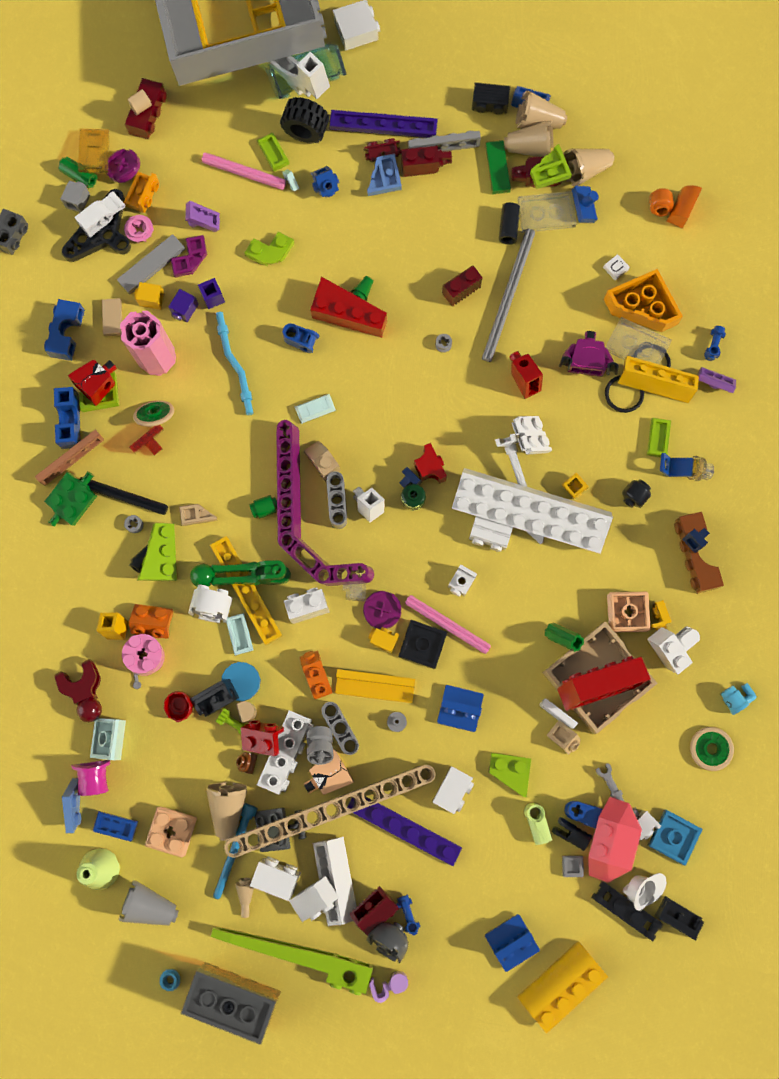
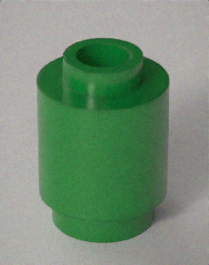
(263, 506)

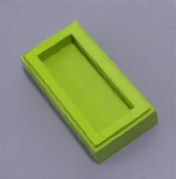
(273, 152)
(658, 437)

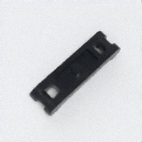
(625, 910)

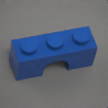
(65, 315)
(67, 404)

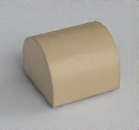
(139, 102)
(246, 711)

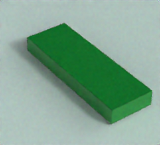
(498, 167)

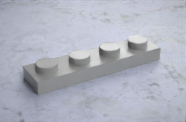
(449, 142)

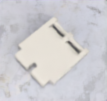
(532, 437)

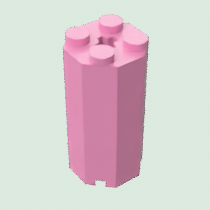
(148, 342)

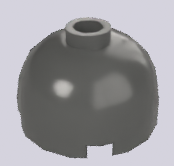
(389, 940)

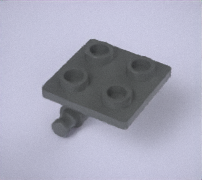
(267, 816)

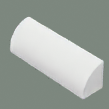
(333, 863)

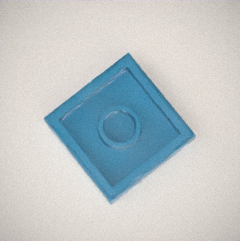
(675, 837)

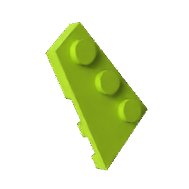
(160, 557)

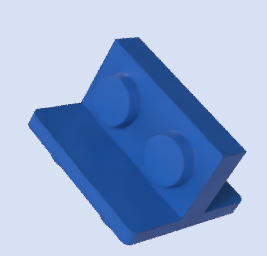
(460, 708)
(512, 942)

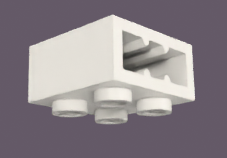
(356, 24)
(306, 605)

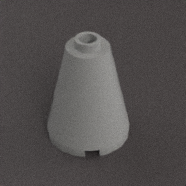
(147, 907)

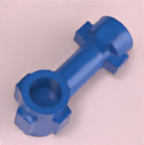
(714, 351)
(412, 925)

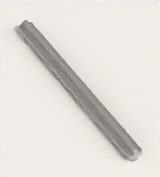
(508, 295)

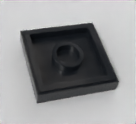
(422, 644)

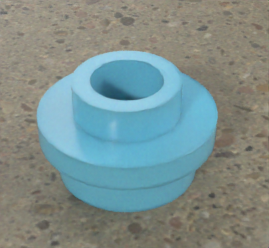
(165, 984)

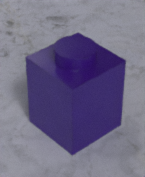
(211, 293)
(183, 306)

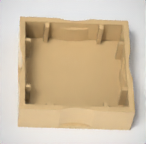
(599, 649)

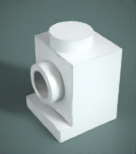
(465, 573)
(647, 823)

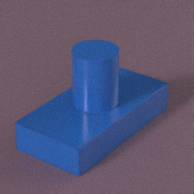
(584, 203)

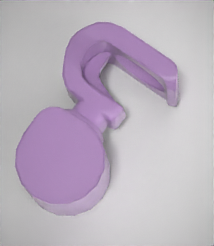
(398, 984)

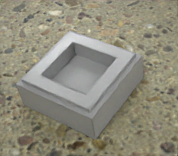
(572, 866)

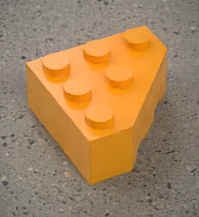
(644, 302)

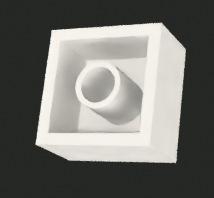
(275, 878)

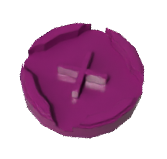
(123, 165)
(382, 610)

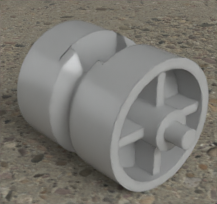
(319, 745)

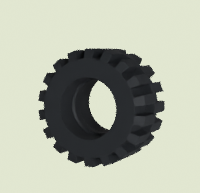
(304, 120)

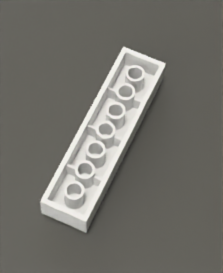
(532, 510)

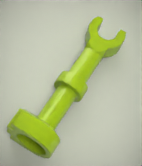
(225, 717)

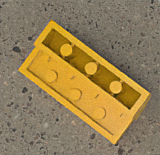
(562, 987)

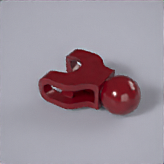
(83, 691)

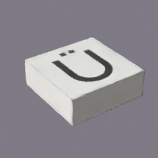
(616, 267)

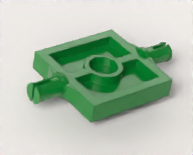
(70, 498)

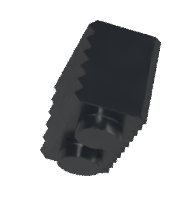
(490, 98)

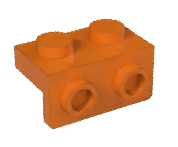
(150, 621)

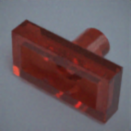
(148, 441)

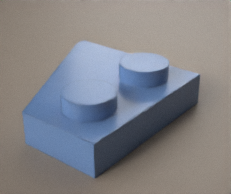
(385, 176)

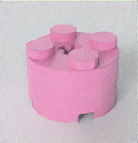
(138, 644)

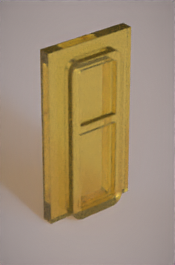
(93, 151)

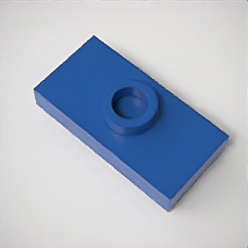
(115, 826)

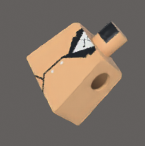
(329, 776)

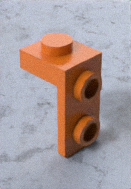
(315, 674)

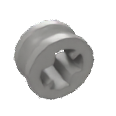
(440, 347)
(133, 518)

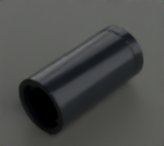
(509, 223)

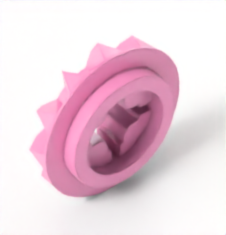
(138, 221)

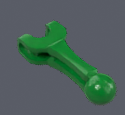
(261, 573)

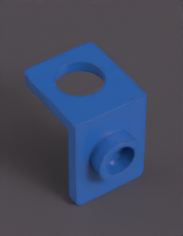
(676, 466)

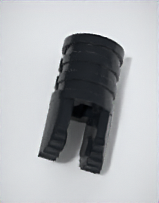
(575, 836)

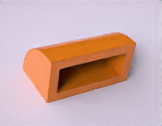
(684, 205)

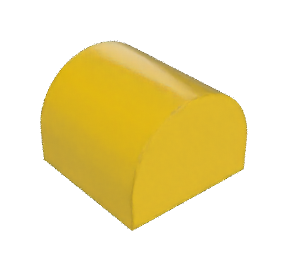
(575, 486)

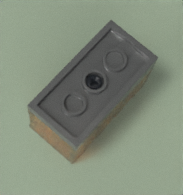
(231, 1002)

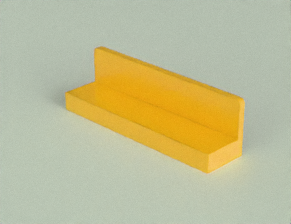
(658, 379)
(375, 686)

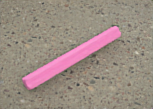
(244, 171)
(447, 624)

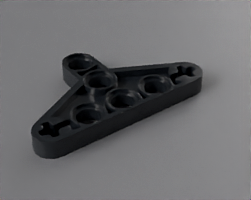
(97, 241)

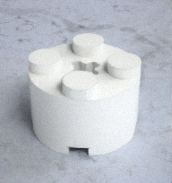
(210, 604)

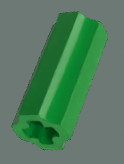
(70, 168)
(564, 637)

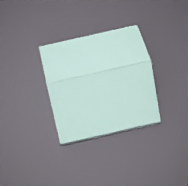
(107, 739)

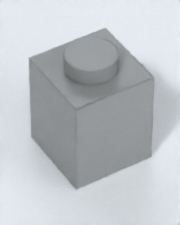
(75, 196)

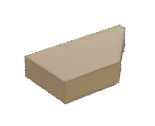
(195, 514)

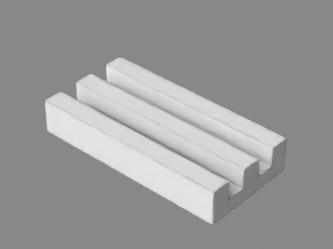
(558, 713)

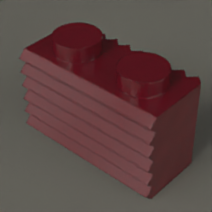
(462, 285)
(374, 910)

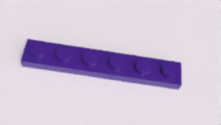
(383, 123)
(409, 831)

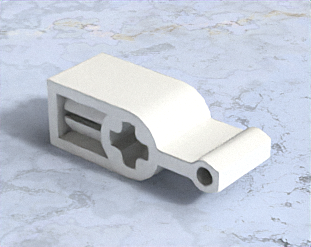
(99, 214)

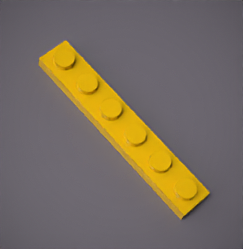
(247, 593)

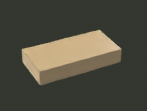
(112, 316)

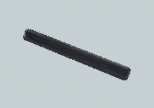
(127, 497)

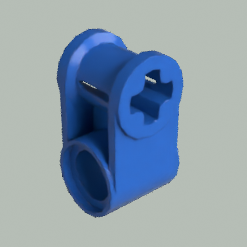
(303, 339)
(587, 813)

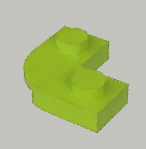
(270, 254)

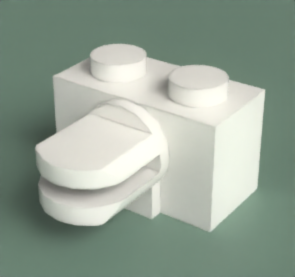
(673, 648)

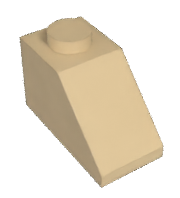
(322, 459)

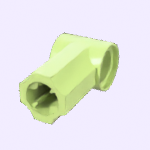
(538, 825)

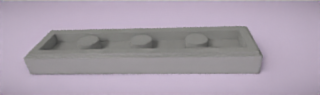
(151, 264)

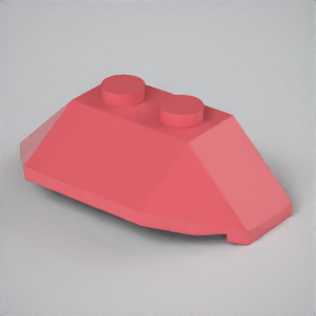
(614, 841)

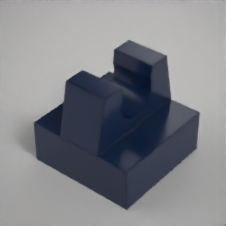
(410, 478)
(696, 540)

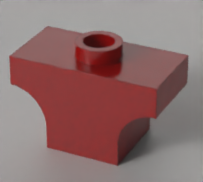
(430, 465)

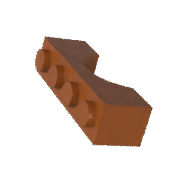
(703, 575)

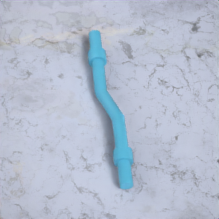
(223, 332)

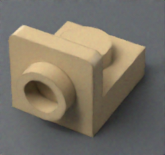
(564, 737)

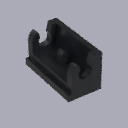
(214, 697)
(679, 918)

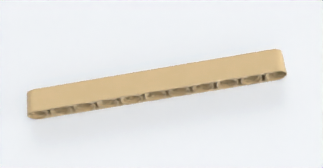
(323, 817)

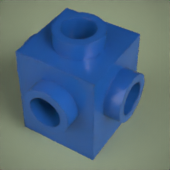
(325, 182)

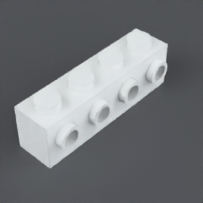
(290, 745)

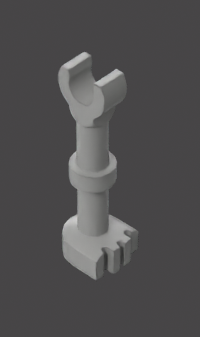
(616, 793)

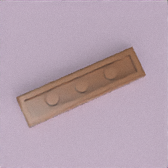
(69, 458)

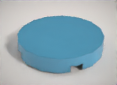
(244, 679)

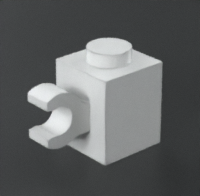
(369, 503)

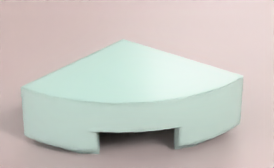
(288, 175)

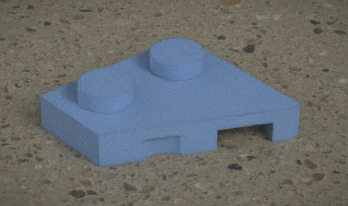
(71, 806)

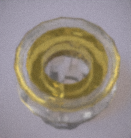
(701, 469)

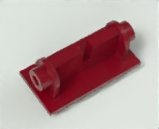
(388, 147)

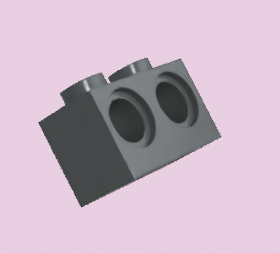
(10, 232)

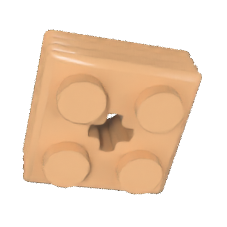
(637, 603)
(182, 826)

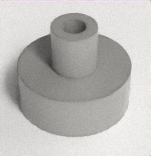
(391, 721)

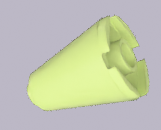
(98, 869)

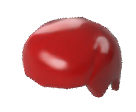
(178, 706)

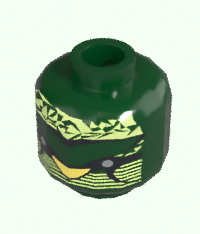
(416, 502)

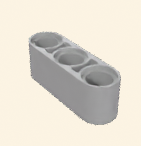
(336, 491)
(333, 721)

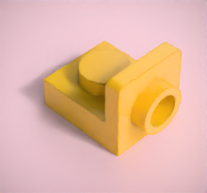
(660, 612)

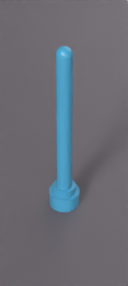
(247, 814)

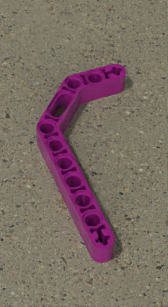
(287, 435)

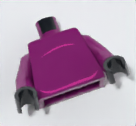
(589, 357)

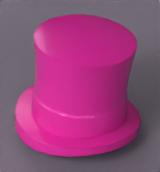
(91, 777)

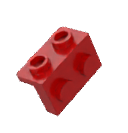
(261, 737)

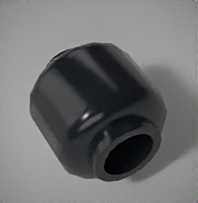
(636, 493)

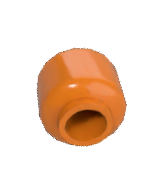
(661, 202)

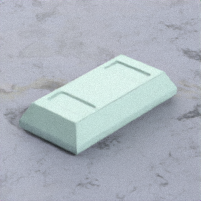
(315, 408)
(239, 634)

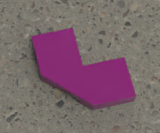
(189, 263)

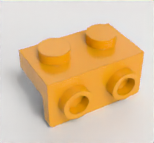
(141, 192)

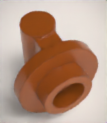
(246, 762)

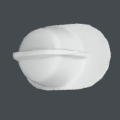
(645, 890)

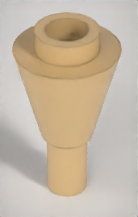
(245, 894)

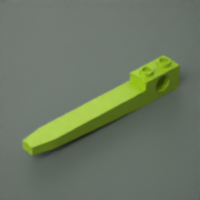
(312, 958)

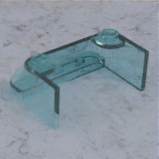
(328, 55)

